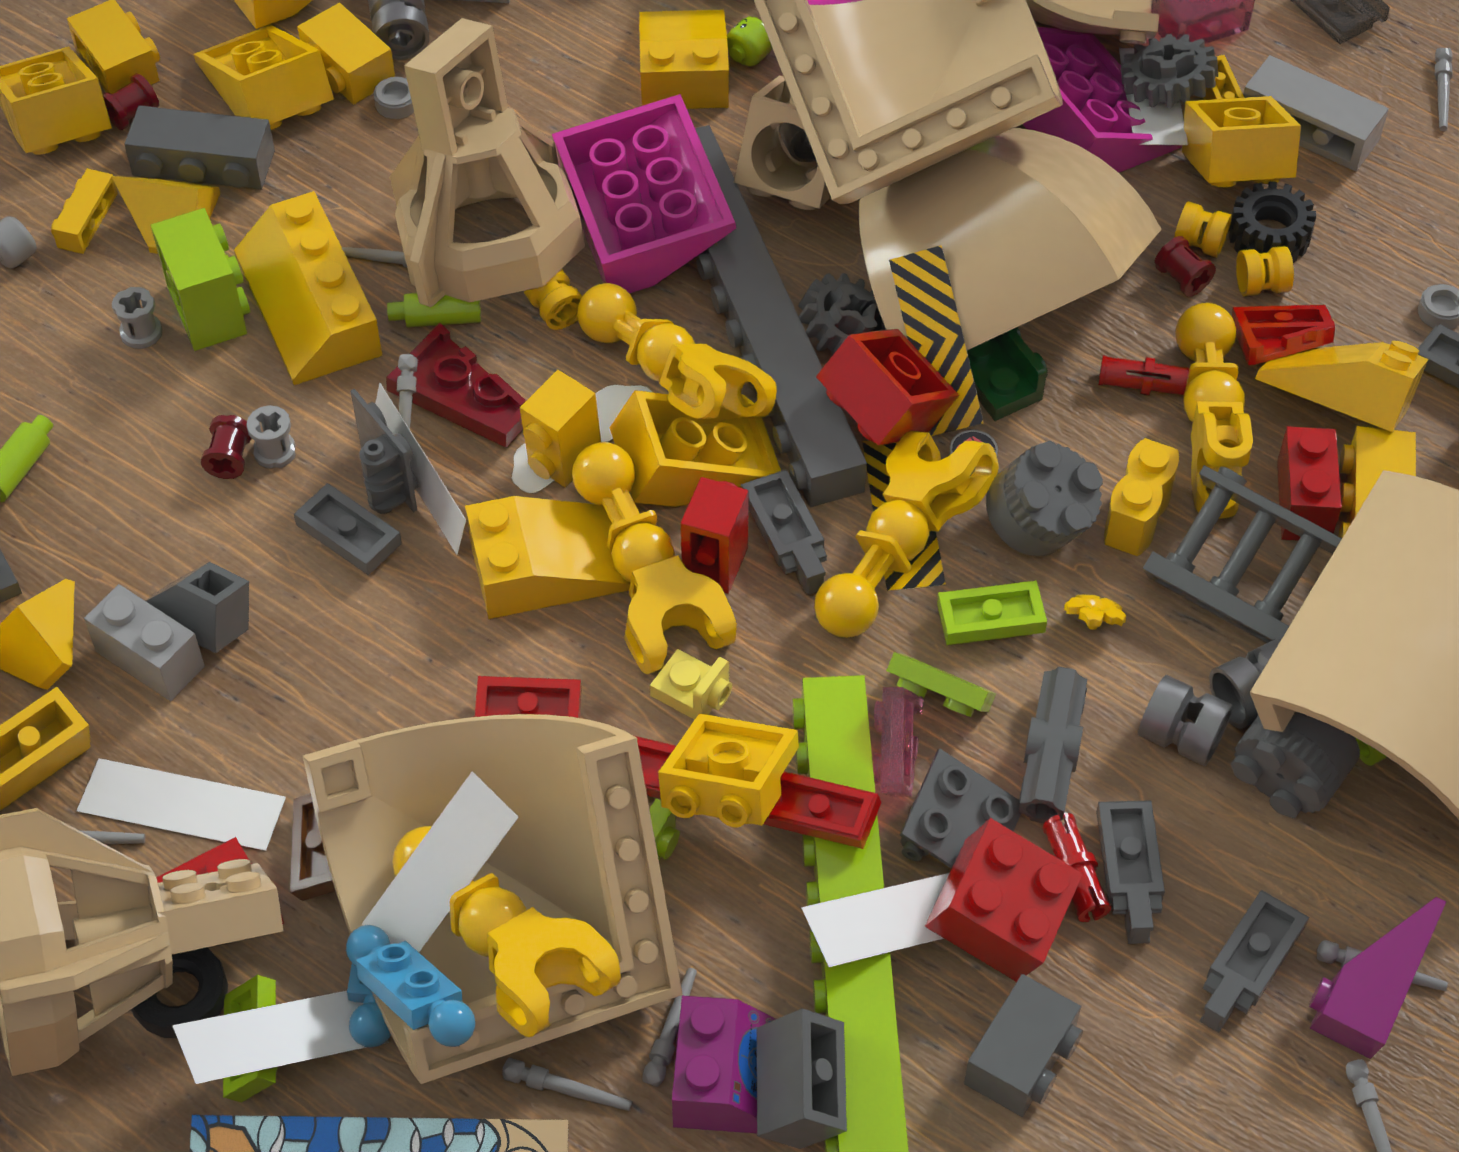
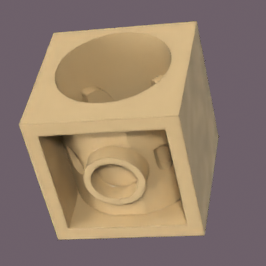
(763, 162)

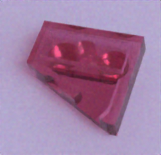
(896, 763)

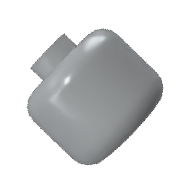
(15, 242)

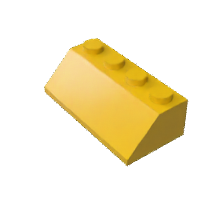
(307, 290)

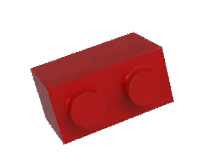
(1309, 477)
(715, 531)

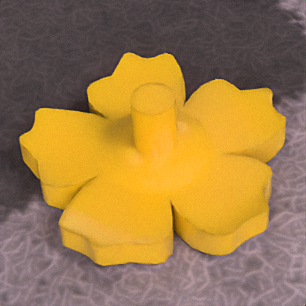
(1095, 610)

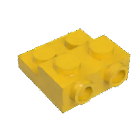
(727, 770)

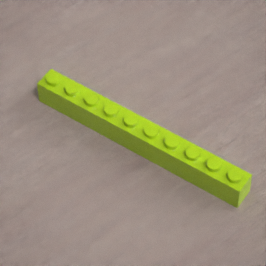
(860, 991)

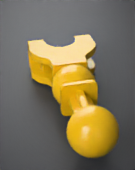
(694, 374)
(1213, 397)
(919, 499)
(644, 555)
(523, 946)

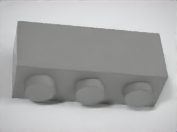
(1331, 117)

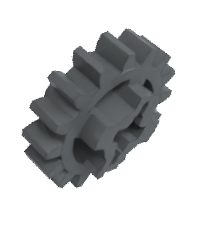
(1169, 70)
(838, 310)

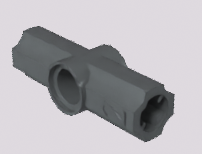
(1053, 745)

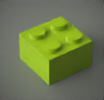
(201, 278)

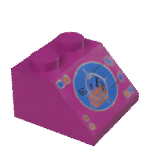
(716, 1065)

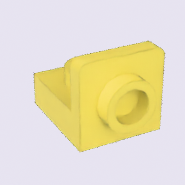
(692, 684)

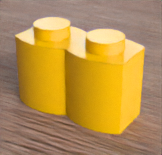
(1141, 497)

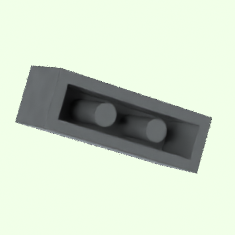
(200, 147)

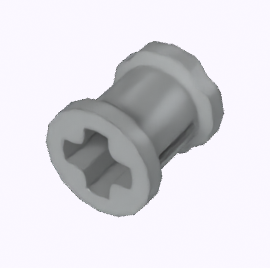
(129, 312)
(275, 428)

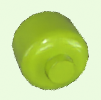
(748, 42)

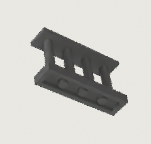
(1220, 593)

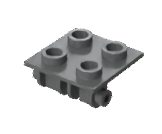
(383, 459)
(951, 808)

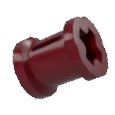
(125, 102)
(1185, 266)
(226, 447)

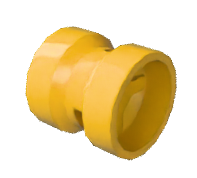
(1192, 225)
(1264, 271)
(556, 301)

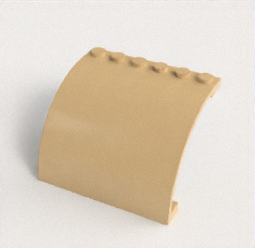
(1382, 635)

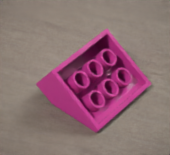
(1093, 102)
(643, 192)

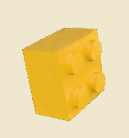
(1241, 140)

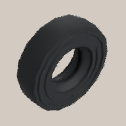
(206, 1003)

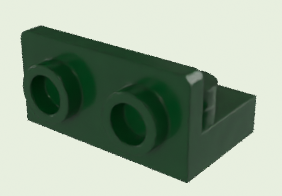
(1007, 374)

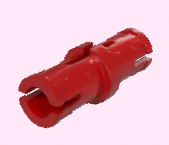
(1114, 372)
(1070, 848)

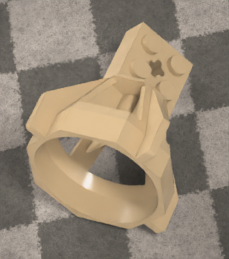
(473, 153)
(120, 926)

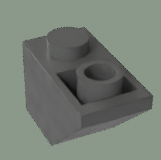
(207, 603)

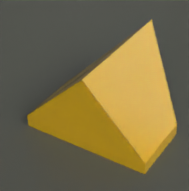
(163, 199)
(39, 636)

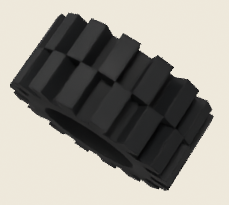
(1272, 205)

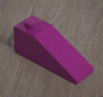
(1370, 989)

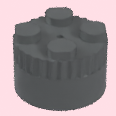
(1044, 499)
(1296, 766)

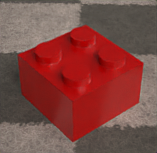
(886, 385)
(1004, 900)

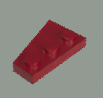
(461, 390)

